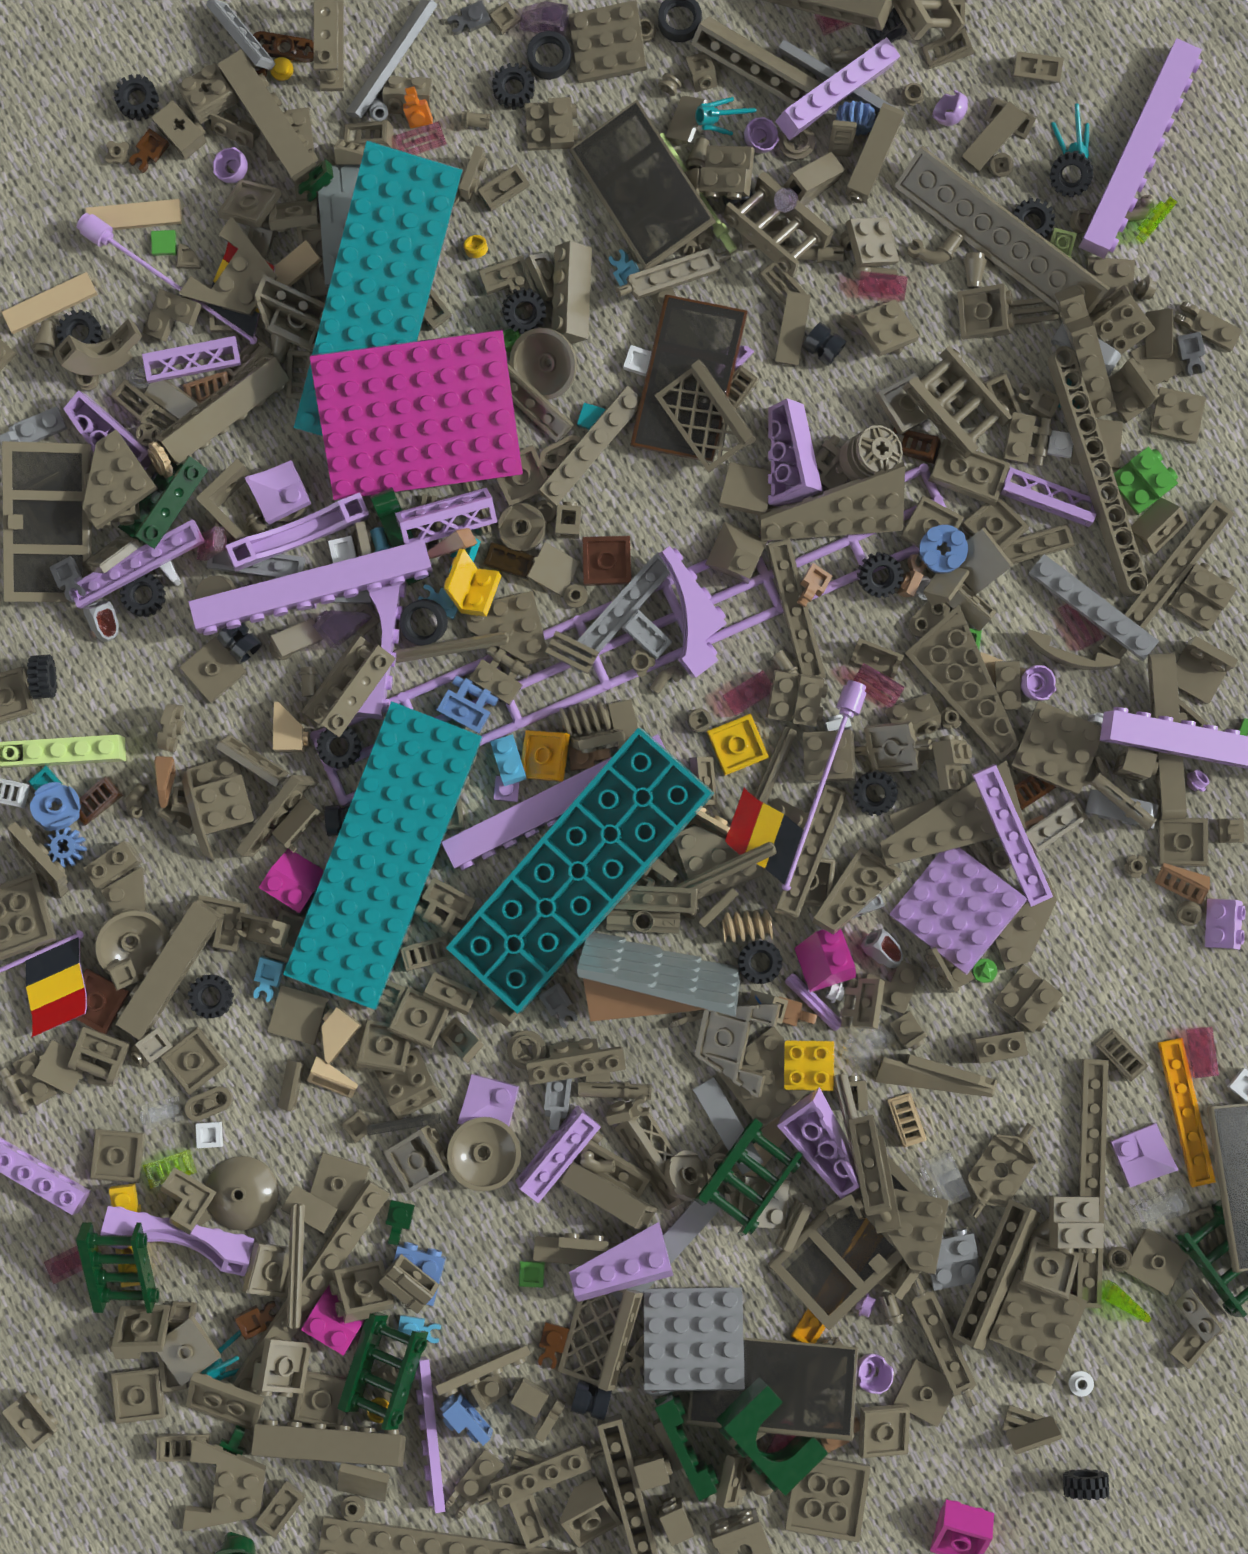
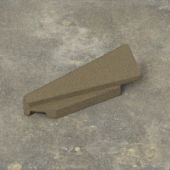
(933, 1075)

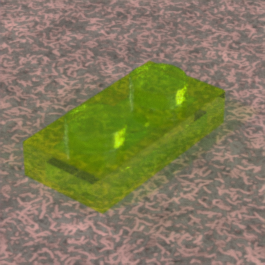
(1161, 211)

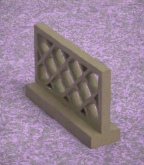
(722, 404)
(616, 1344)

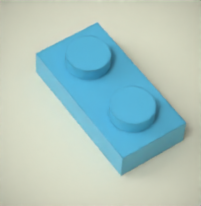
(508, 760)

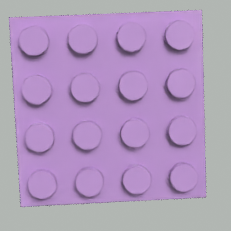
(958, 908)

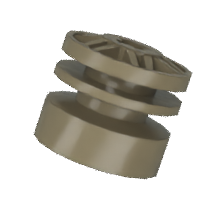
(870, 452)

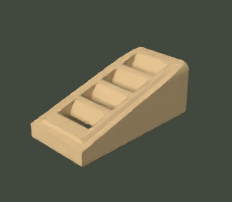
(331, 1079)
(905, 1142)

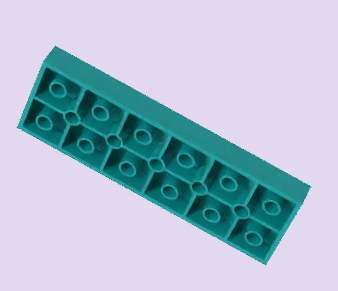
(384, 258)
(383, 856)
(580, 870)

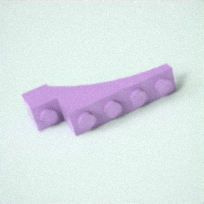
(699, 615)

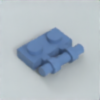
(464, 711)

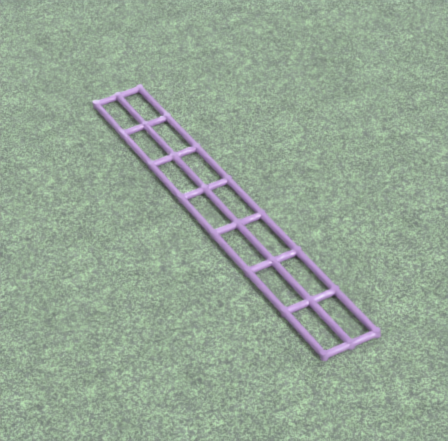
(765, 576)

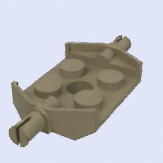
(1018, 1158)

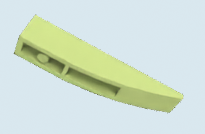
(63, 751)

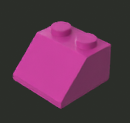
(293, 881)
(825, 960)
(327, 1327)
(962, 1529)

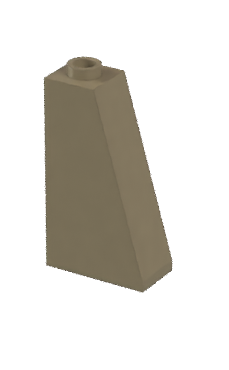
(874, 153)
(609, 1196)

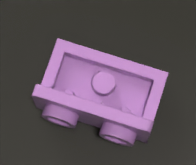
(1224, 924)

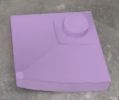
(278, 491)
(489, 1099)
(1143, 1155)

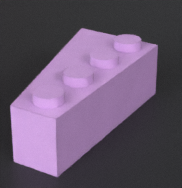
(96, 423)
(791, 455)
(822, 1142)
(624, 1266)

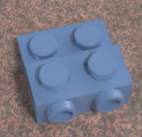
(429, 1262)
(461, 1414)

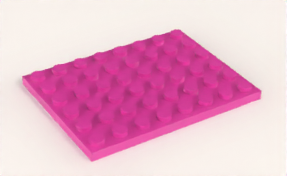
(417, 414)

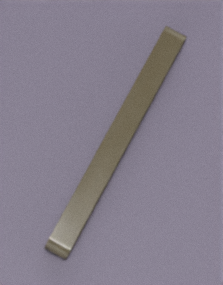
(1101, 461)

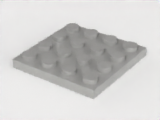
(693, 1339)

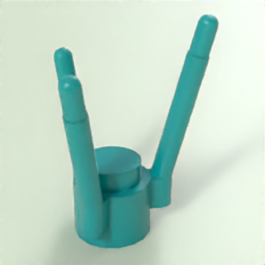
(708, 115)
(1081, 147)
(218, 1368)

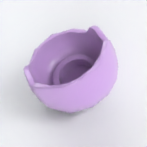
(957, 102)
(757, 130)
(235, 160)
(1033, 678)
(873, 1384)

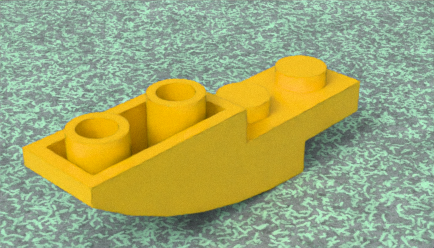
(125, 1197)

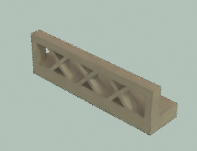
(647, 1157)

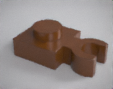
(150, 147)
(253, 1321)
(553, 1341)

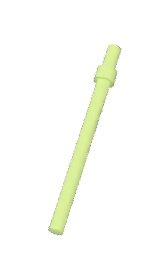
(720, 229)

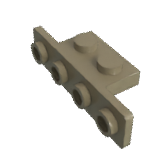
(575, 1061)
(569, 1249)

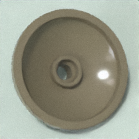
(530, 358)
(148, 937)
(496, 1166)
(258, 1190)

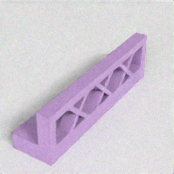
(191, 353)
(1048, 502)
(445, 509)
(557, 1154)

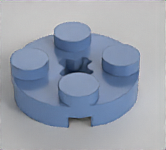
(951, 560)
(51, 819)

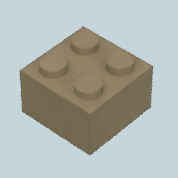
(817, 750)

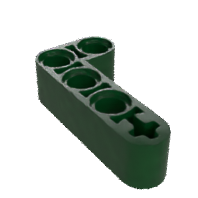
(386, 506)

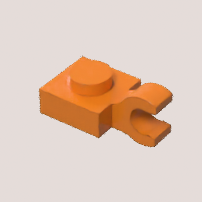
(416, 110)

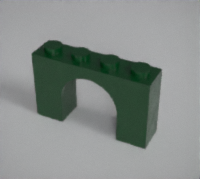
(742, 1422)

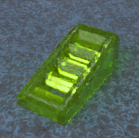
(187, 1160)
(1116, 1296)

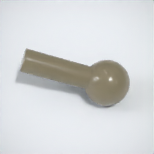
(857, 270)

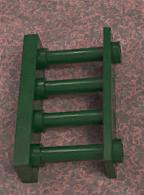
(165, 503)
(724, 1174)
(1189, 1246)
(97, 1277)
(362, 1363)

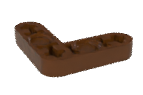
(278, 39)

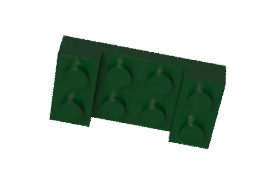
(701, 1476)

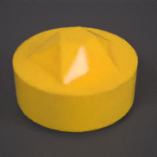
(475, 246)

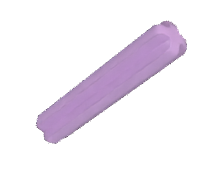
(813, 1002)

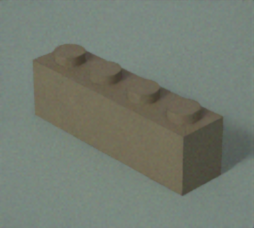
(572, 291)

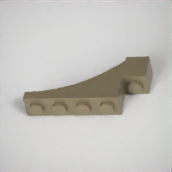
(1087, 349)

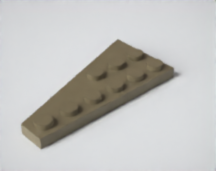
(848, 509)
(958, 672)
(949, 825)

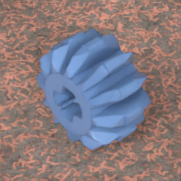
(857, 112)
(73, 844)

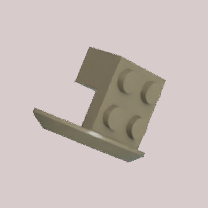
(217, 807)

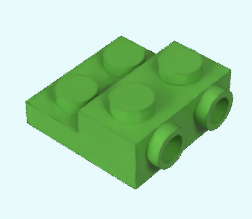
(1145, 479)

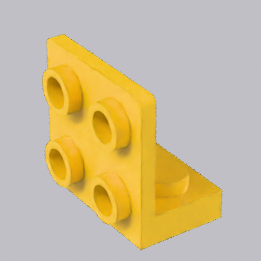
(471, 587)
(809, 1065)

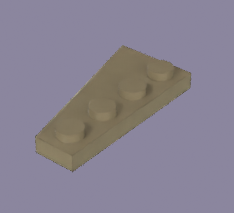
(278, 808)
(855, 889)
(454, 1380)

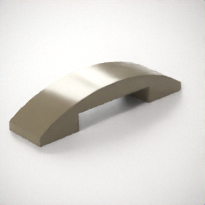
(1041, 644)

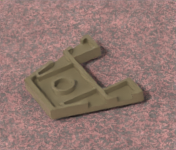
(240, 278)
(725, 1038)
(236, 1487)

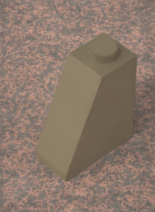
(815, 178)

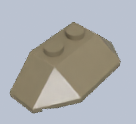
(289, 312)

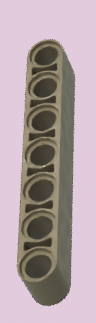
(1165, 702)

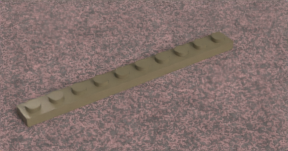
(1092, 1170)
(319, 1273)

